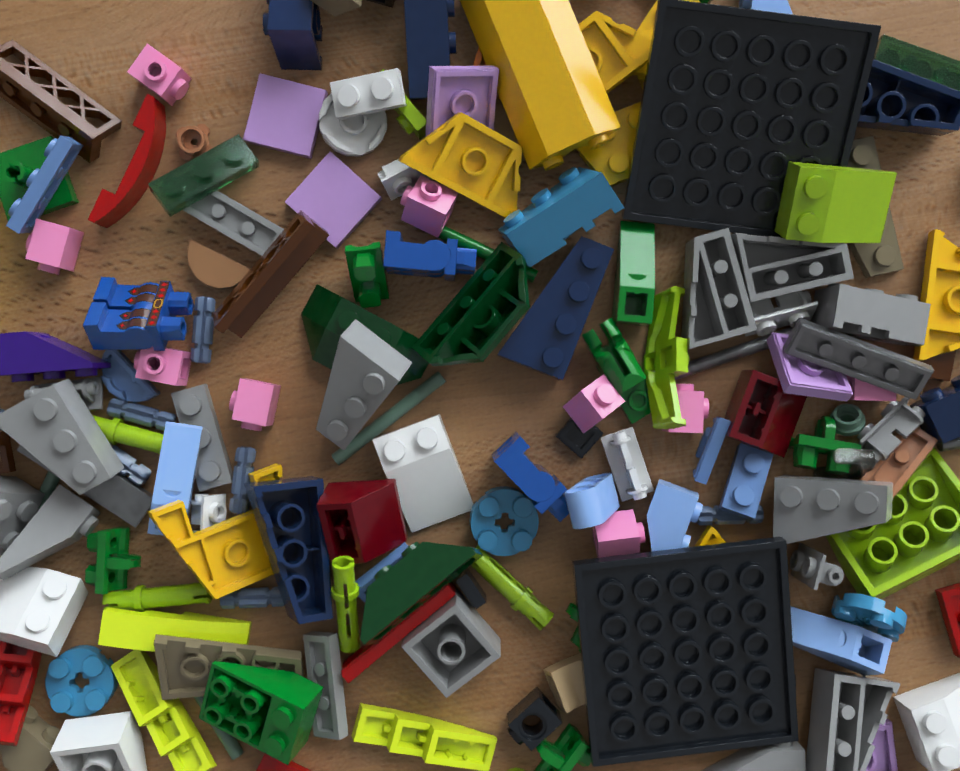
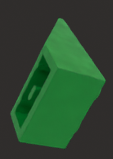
(261, 707)

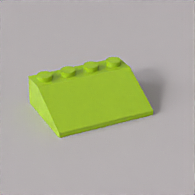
(913, 542)

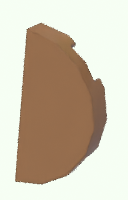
(213, 267)

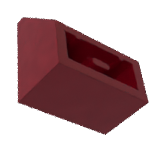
(763, 413)
(361, 519)

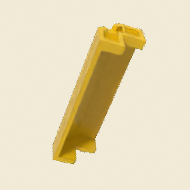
(543, 76)

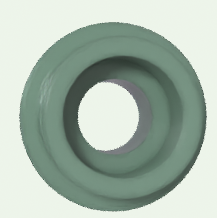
(848, 419)

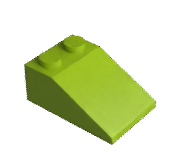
(834, 203)

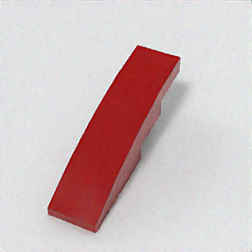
(17, 680)

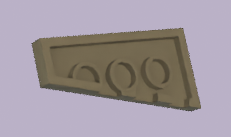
(874, 257)
(186, 662)

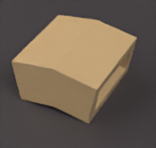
(567, 683)

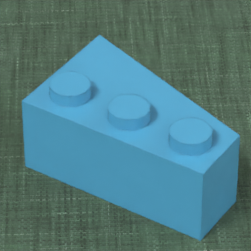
(559, 213)

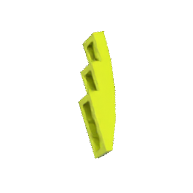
(138, 629)
(165, 719)
(425, 737)

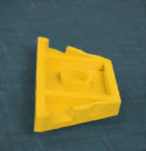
(614, 48)
(471, 162)
(942, 291)

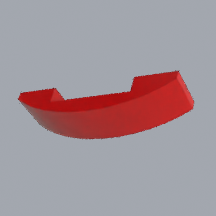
(142, 167)

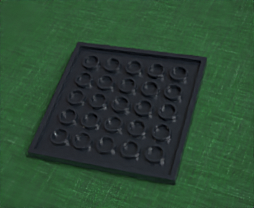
(734, 103)
(686, 650)

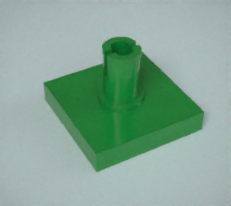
(16, 168)

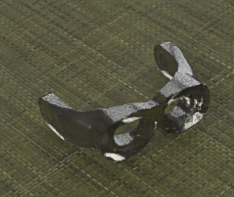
(862, 458)

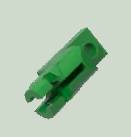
(620, 368)

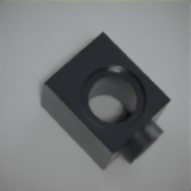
(533, 704)

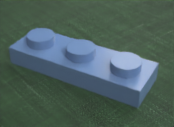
(43, 184)

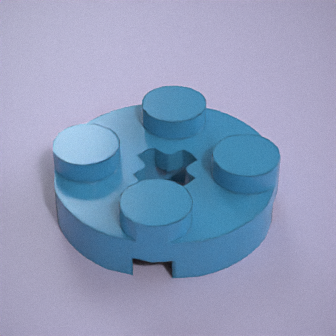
(490, 535)
(870, 614)
(64, 692)

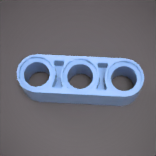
(592, 500)

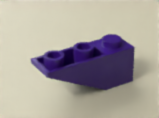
(40, 353)

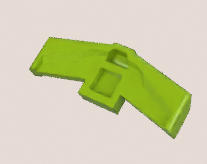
(664, 360)

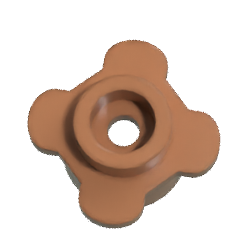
(187, 134)

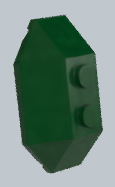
(479, 312)
(330, 315)
(410, 584)

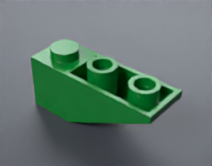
(634, 274)

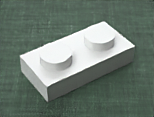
(368, 94)

